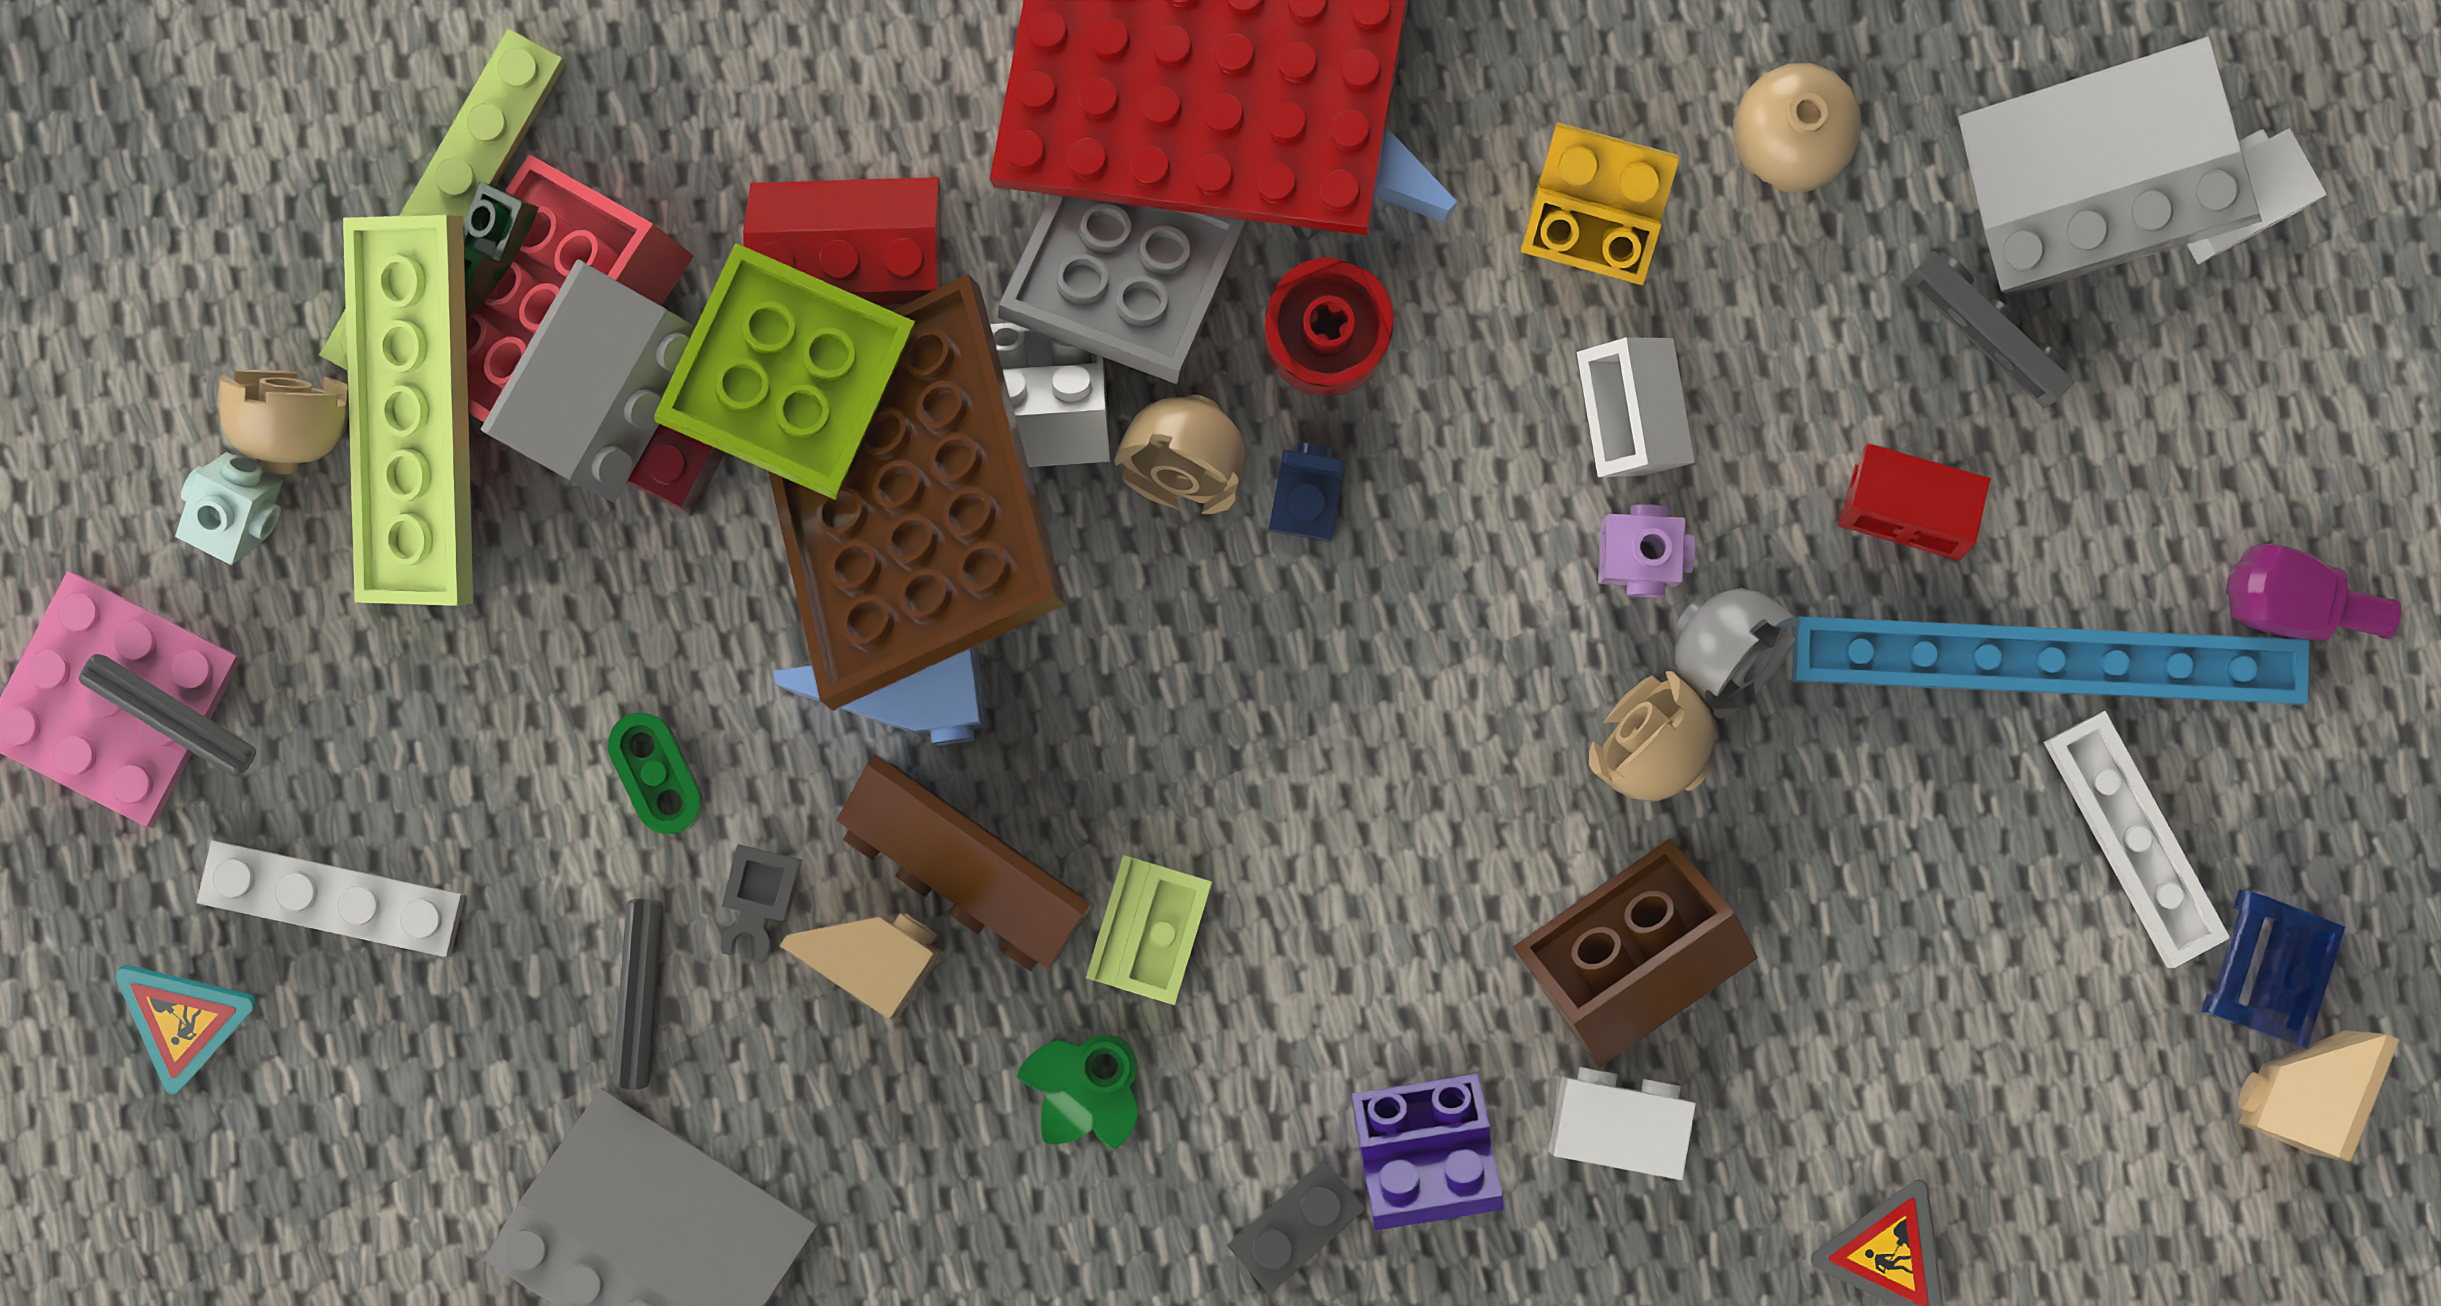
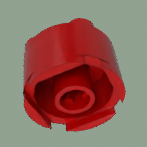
(1344, 295)

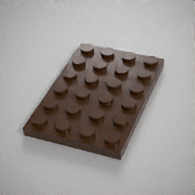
(934, 522)

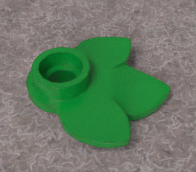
(1077, 1096)

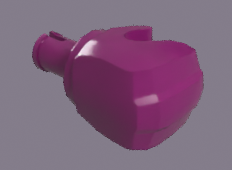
(2302, 597)

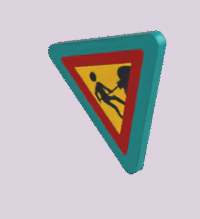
(180, 1020)

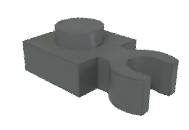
(761, 889)

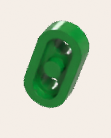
(656, 774)

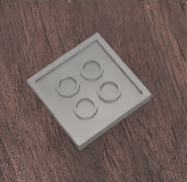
(1122, 280)

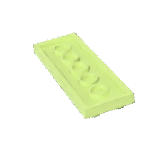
(408, 409)

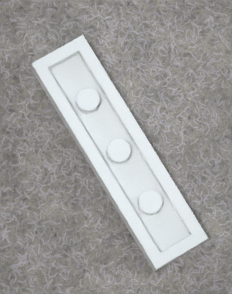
(2136, 840)
(330, 898)

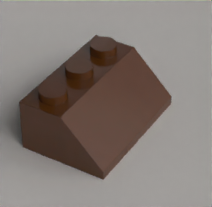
(1636, 952)

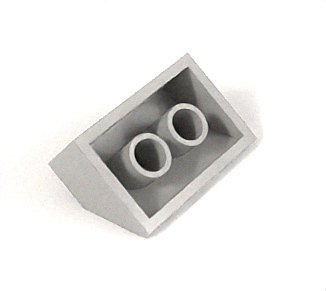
(591, 382)

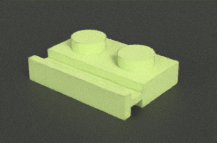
(1148, 930)

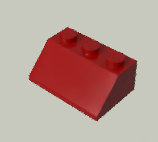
(853, 234)

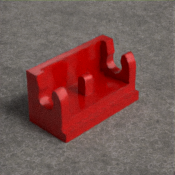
(1915, 502)

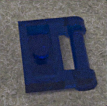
(2290, 974)

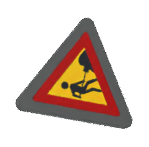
(1889, 1251)

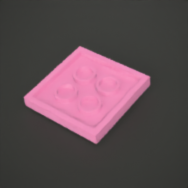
(84, 738)

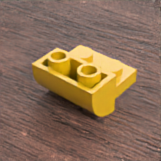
(1599, 203)

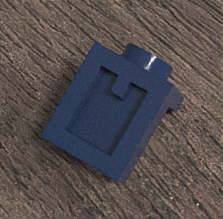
(1307, 492)

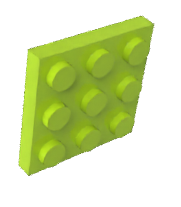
(784, 371)

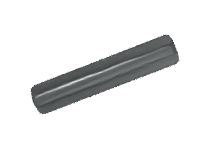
(167, 715)
(637, 994)

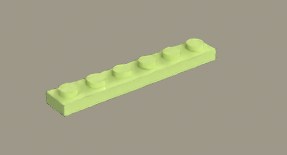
(478, 141)

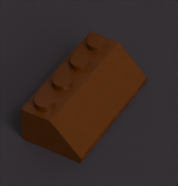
(962, 862)

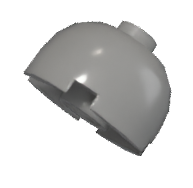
(1731, 644)

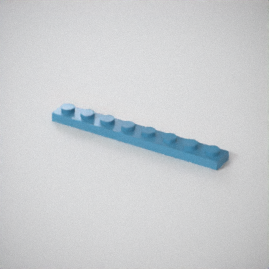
(2051, 660)

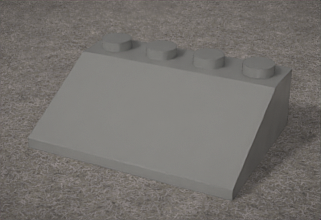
(2108, 168)
(645, 1222)

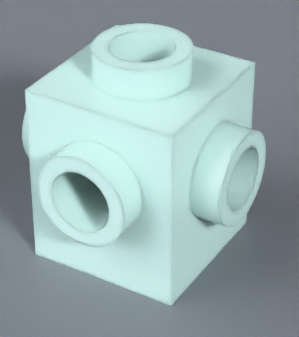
(229, 507)

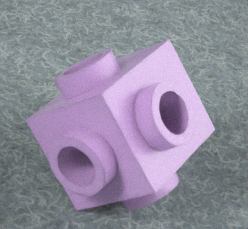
(1622, 558)

